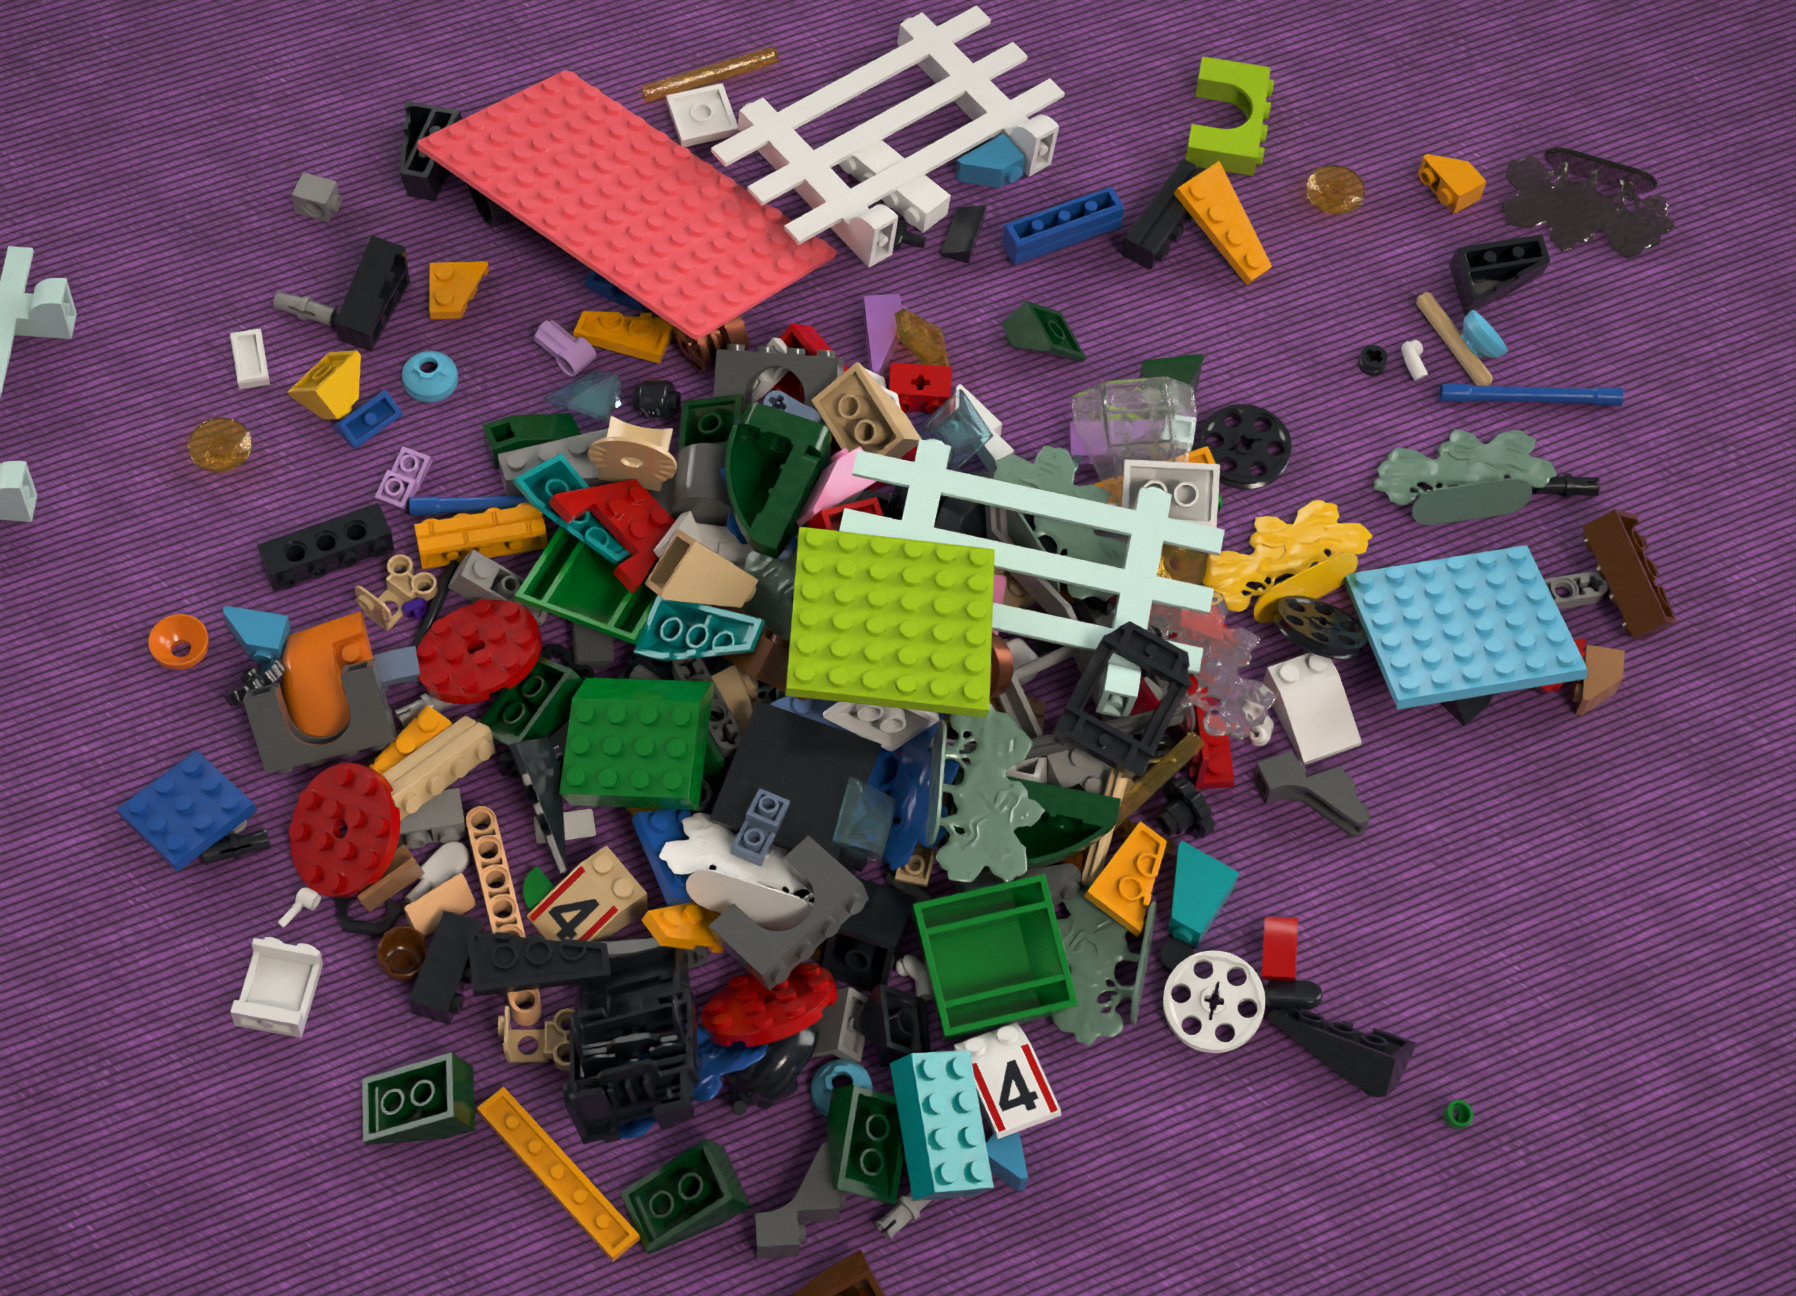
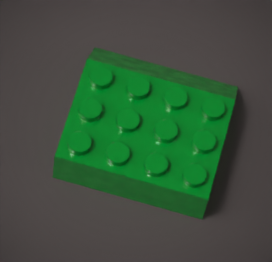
(581, 587)
(637, 743)
(994, 957)

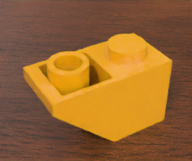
(1452, 181)

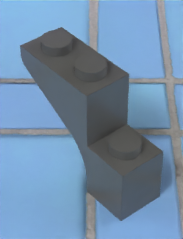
(1327, 793)
(1062, 880)
(816, 1200)

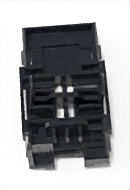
(644, 994)

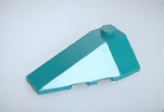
(559, 476)
(695, 631)

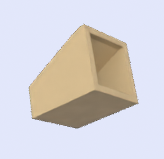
(699, 575)

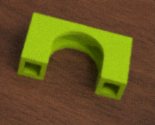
(1247, 89)

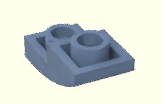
(398, 666)
(760, 827)

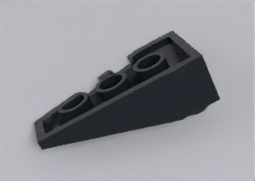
(1363, 1059)

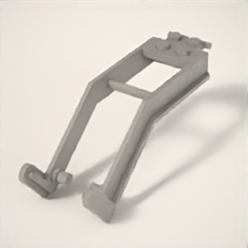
(1066, 768)

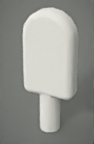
(441, 866)

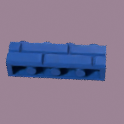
(1062, 225)

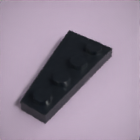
(521, 963)

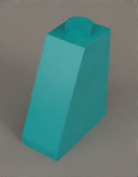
(1197, 893)

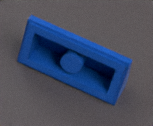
(368, 419)

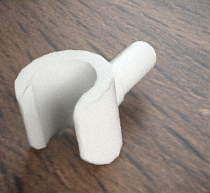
(305, 898)

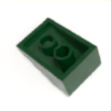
(534, 704)
(419, 1101)
(865, 1143)
(685, 1196)

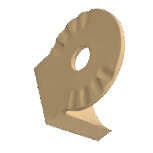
(634, 454)

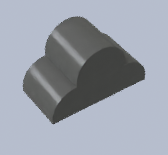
(697, 485)

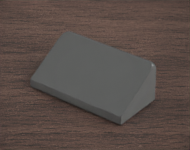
(592, 647)

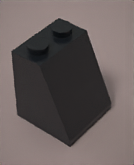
(871, 940)

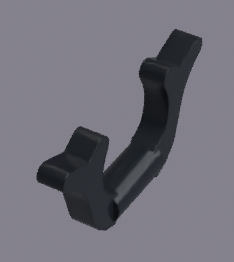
(376, 929)

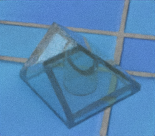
(590, 395)
(958, 426)
(864, 820)

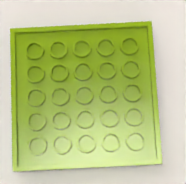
(891, 622)

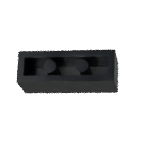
(444, 970)

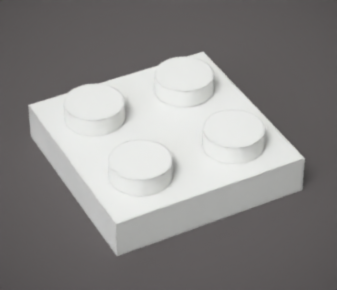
(702, 115)

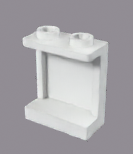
(278, 987)

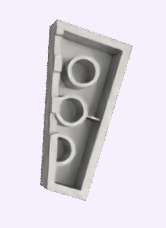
(573, 448)

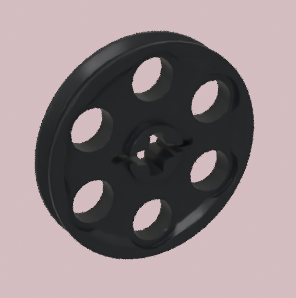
(1248, 435)
(1319, 627)

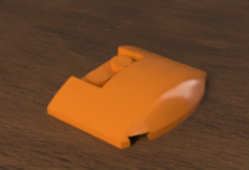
(313, 672)

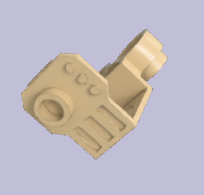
(399, 590)
(551, 1040)

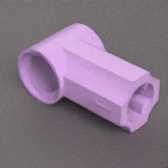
(570, 352)

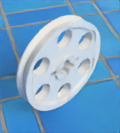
(1224, 1014)

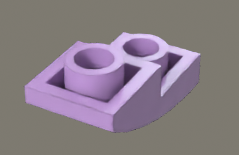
(404, 478)

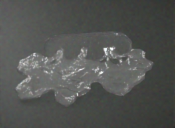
(1224, 651)

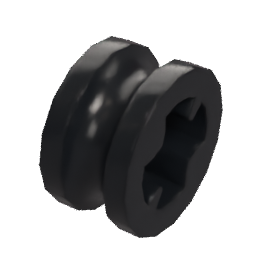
(1370, 352)

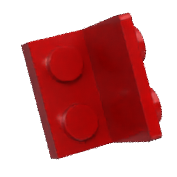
(1213, 763)

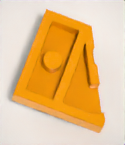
(453, 287)

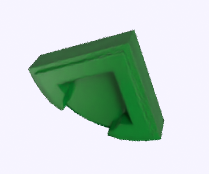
(535, 888)

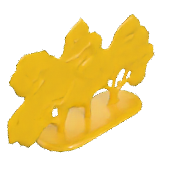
(1291, 550)

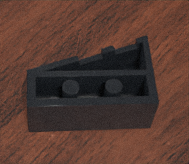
(420, 173)
(1496, 269)
(373, 294)

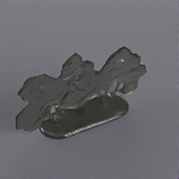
(1578, 208)

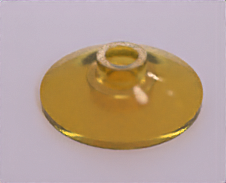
(1337, 181)
(217, 435)
(1190, 564)

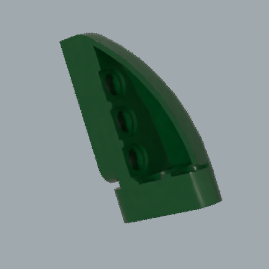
(772, 472)
(1065, 828)

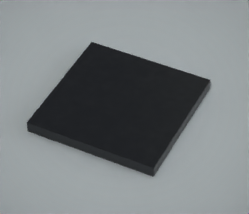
(799, 763)

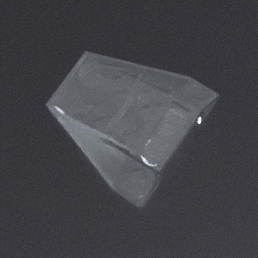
(1134, 422)

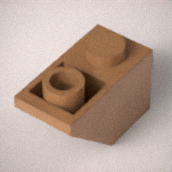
(1603, 677)

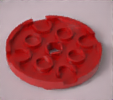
(509, 654)
(320, 853)
(742, 1012)

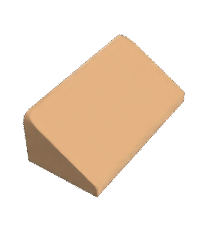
(450, 896)

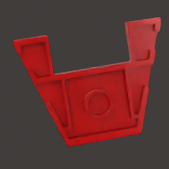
(628, 515)

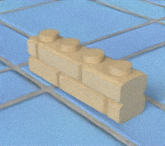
(439, 764)

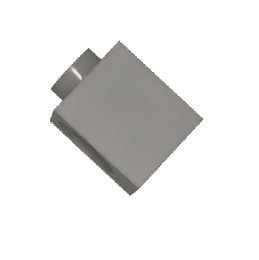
(316, 197)

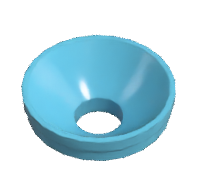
(1482, 337)
(433, 385)
(822, 1081)

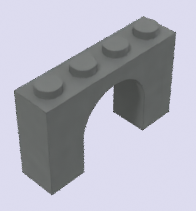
(739, 369)
(286, 746)
(775, 953)

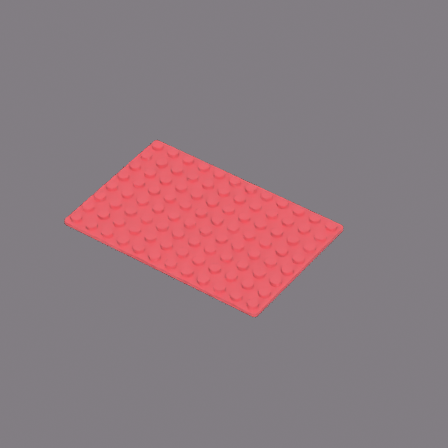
(627, 202)

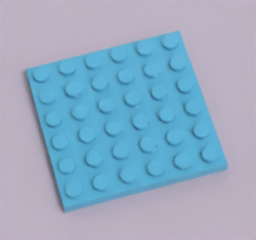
(1464, 627)

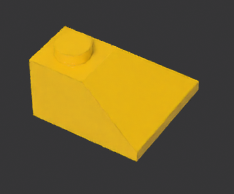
(330, 385)

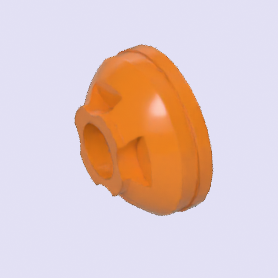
(174, 631)

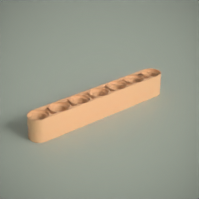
(500, 898)

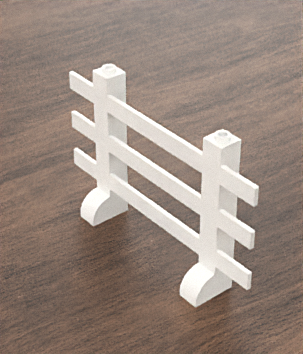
(957, 79)

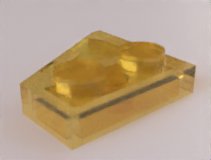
(921, 338)

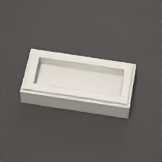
(249, 358)

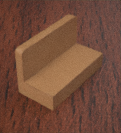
(400, 873)

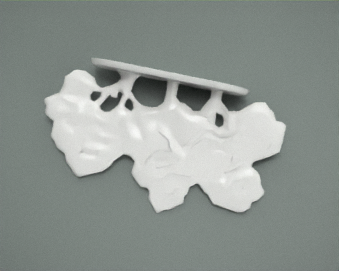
(735, 878)

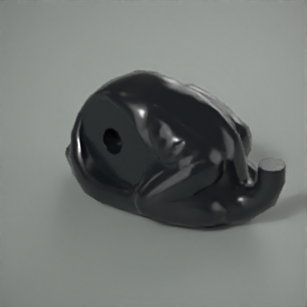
(775, 1074)

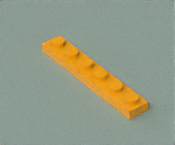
(558, 1174)

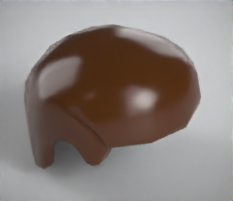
(401, 953)

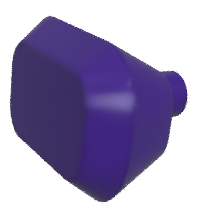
(414, 608)

